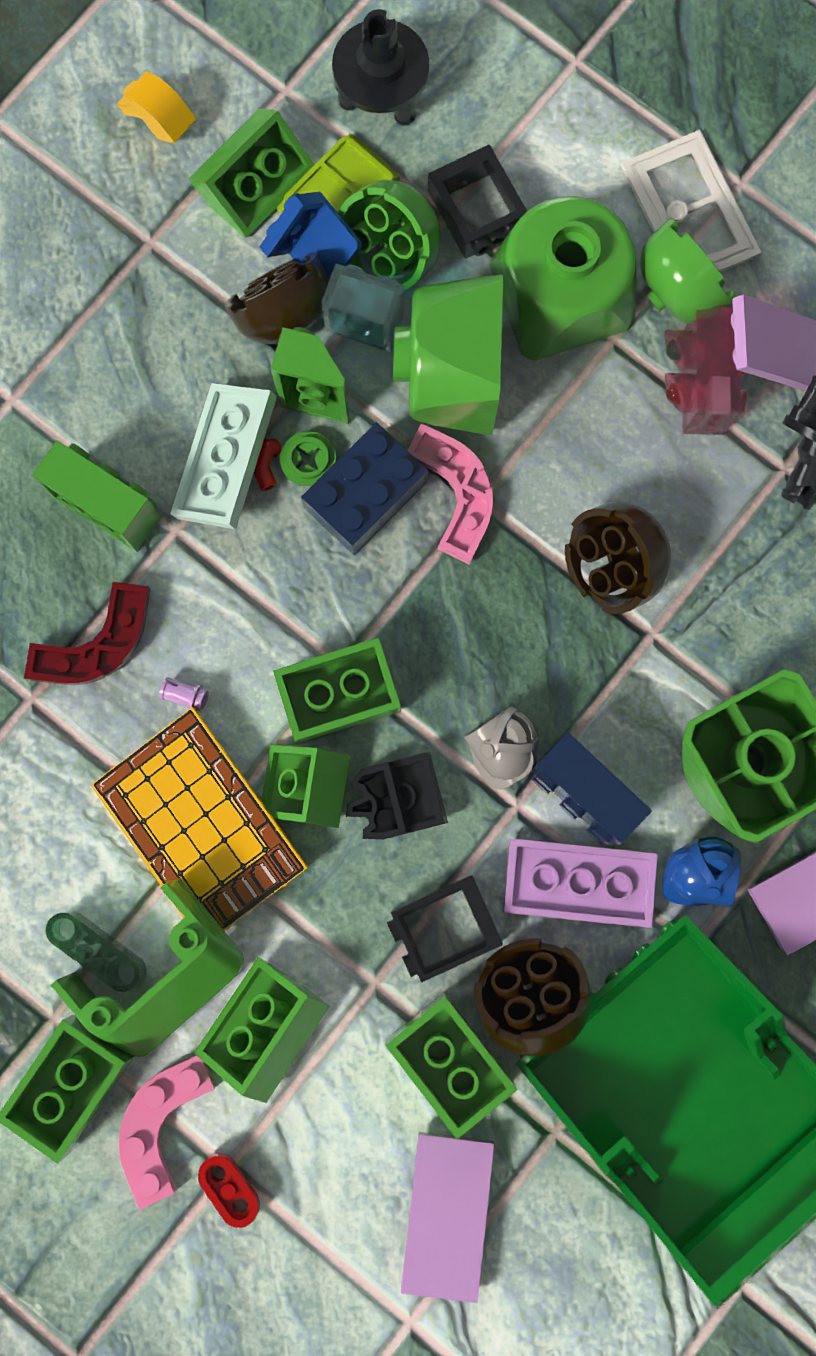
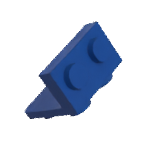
(308, 227)

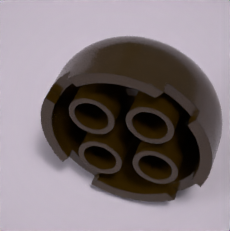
(288, 304)
(635, 551)
(533, 997)

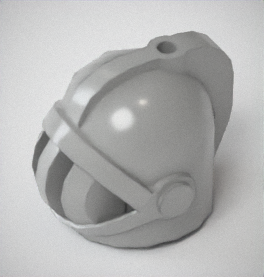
(504, 748)

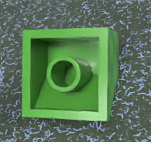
(305, 785)

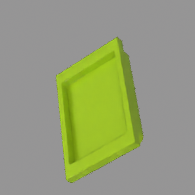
(342, 172)

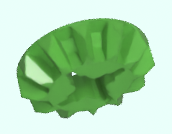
(308, 443)

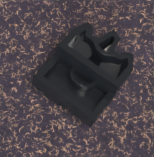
(398, 797)

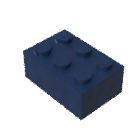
(365, 488)
(590, 791)

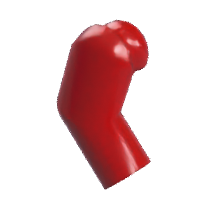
(262, 472)

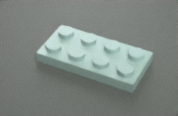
(223, 455)

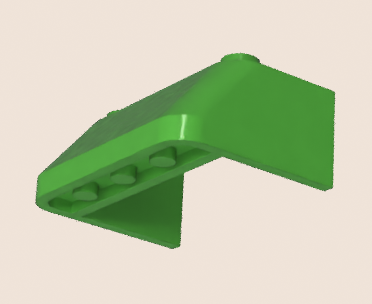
(206, 967)

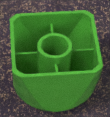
(567, 276)
(453, 354)
(778, 722)

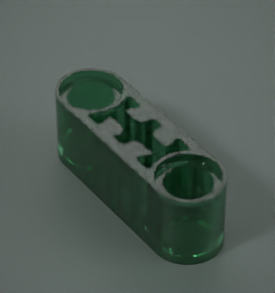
(83, 953)

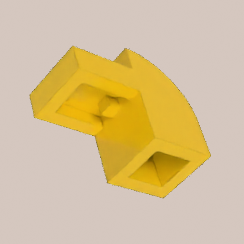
(157, 106)

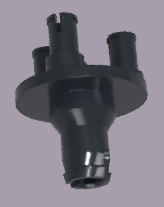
(381, 67)
(802, 480)

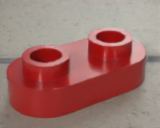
(226, 1190)

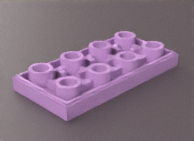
(773, 342)
(789, 904)
(447, 1217)

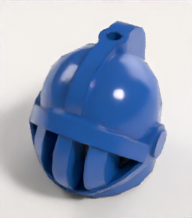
(703, 873)

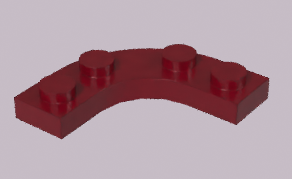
(104, 653)

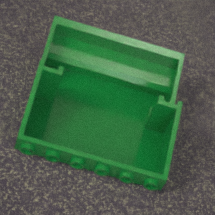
(693, 1107)

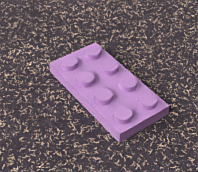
(580, 883)

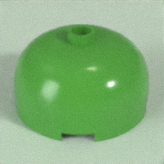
(399, 221)
(681, 274)

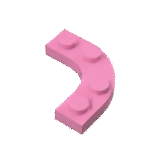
(471, 489)
(142, 1126)

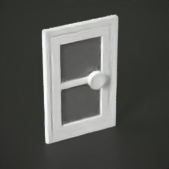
(688, 186)

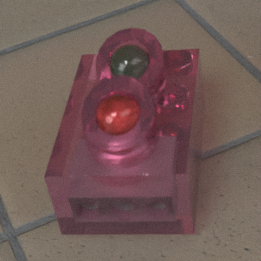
(709, 384)

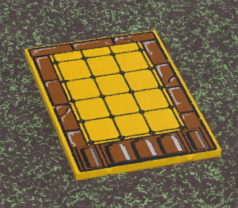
(199, 820)

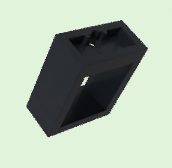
(461, 174)
(481, 915)

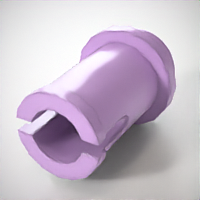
(184, 694)

